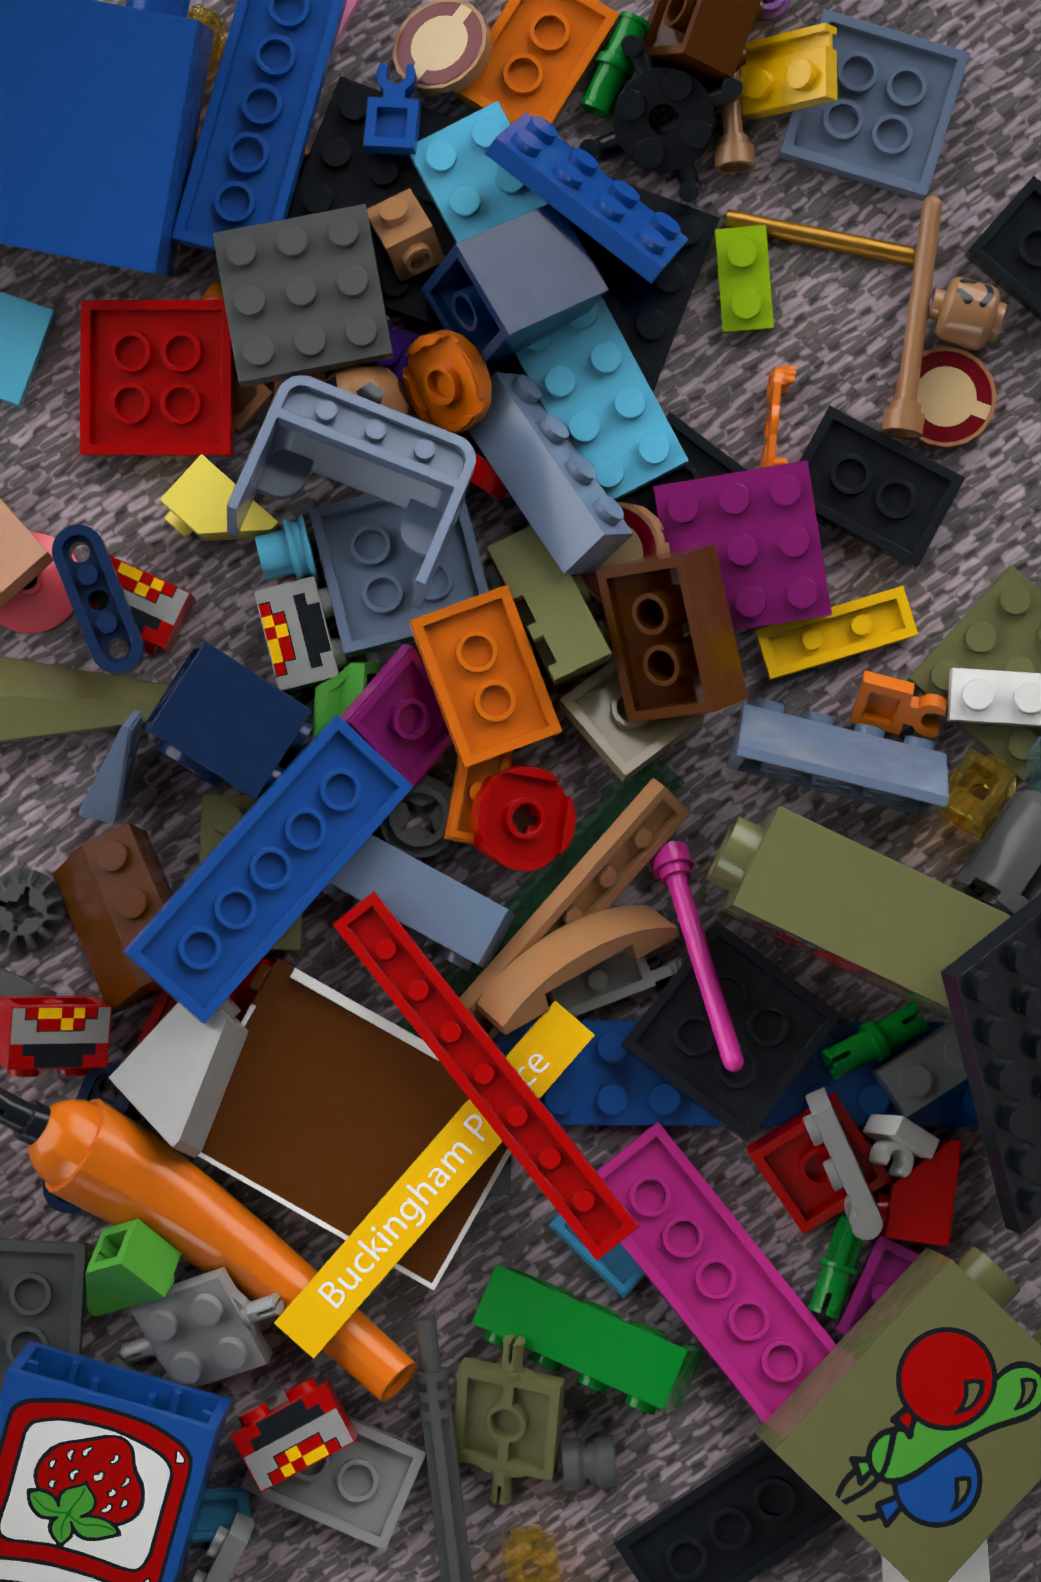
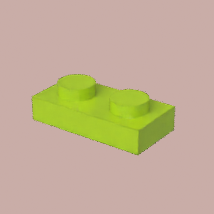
(744, 279)

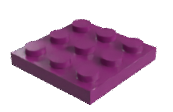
(762, 538)

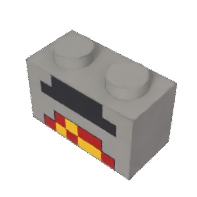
(299, 635)

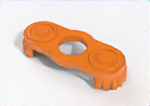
(777, 384)

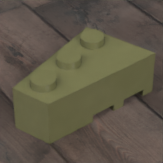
(551, 609)

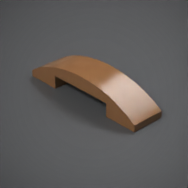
(521, 987)

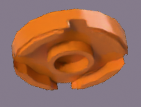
(447, 381)

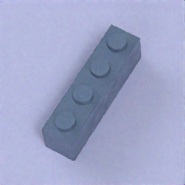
(549, 477)
(426, 902)

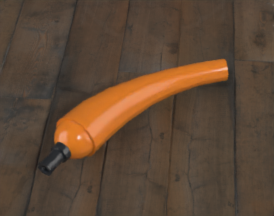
(130, 1173)

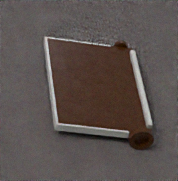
(336, 1111)

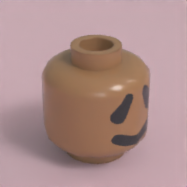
(967, 313)

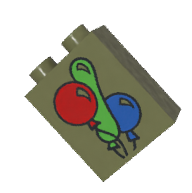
(923, 1416)

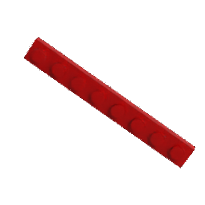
(486, 1076)

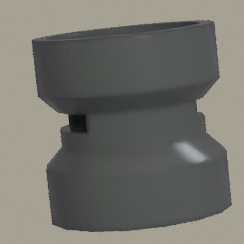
(590, 1462)

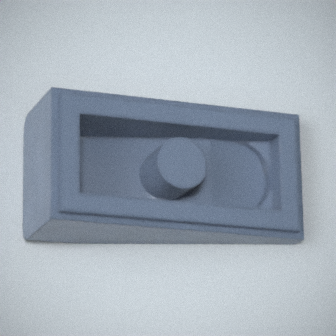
(113, 784)

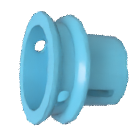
(286, 551)

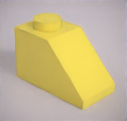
(200, 503)

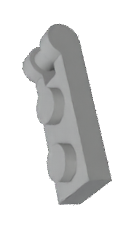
(842, 1166)

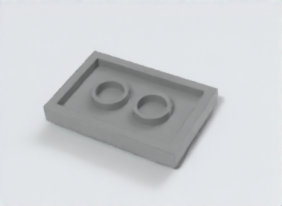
(354, 1488)

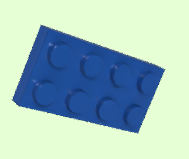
(587, 196)

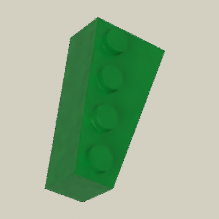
(588, 1340)

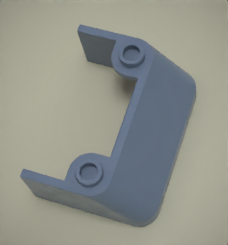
(365, 448)

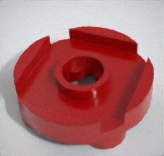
(545, 800)

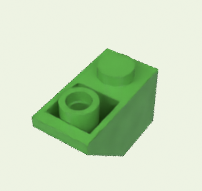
(129, 1268)

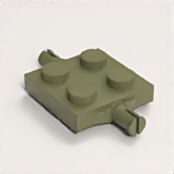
(508, 1419)

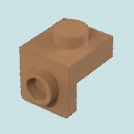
(405, 235)

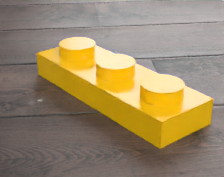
(849, 631)

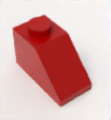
(923, 1202)

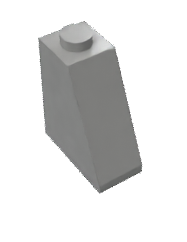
(183, 1073)

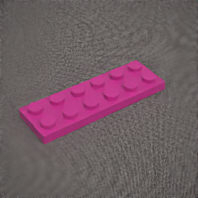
(714, 1273)

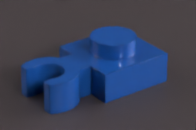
(393, 119)

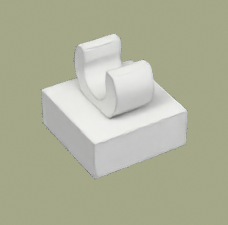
(901, 1139)

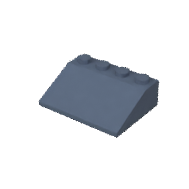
(840, 760)

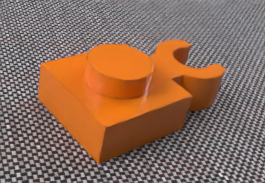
(891, 703)

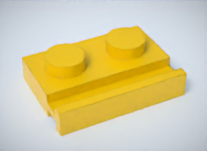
(789, 71)

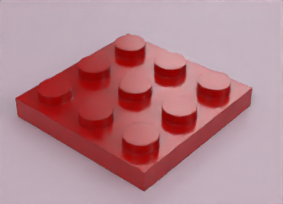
(156, 378)

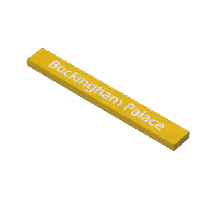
(423, 1191)

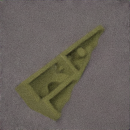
(62, 701)

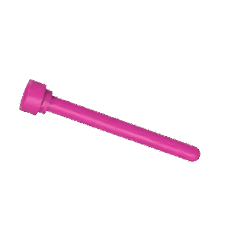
(673, 867)

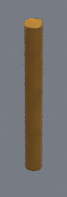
(825, 238)

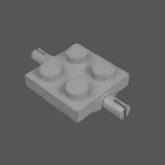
(203, 1330)

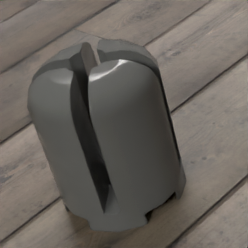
(1007, 859)

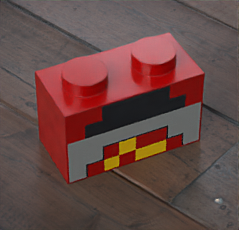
(155, 603)
(54, 1034)
(293, 1434)

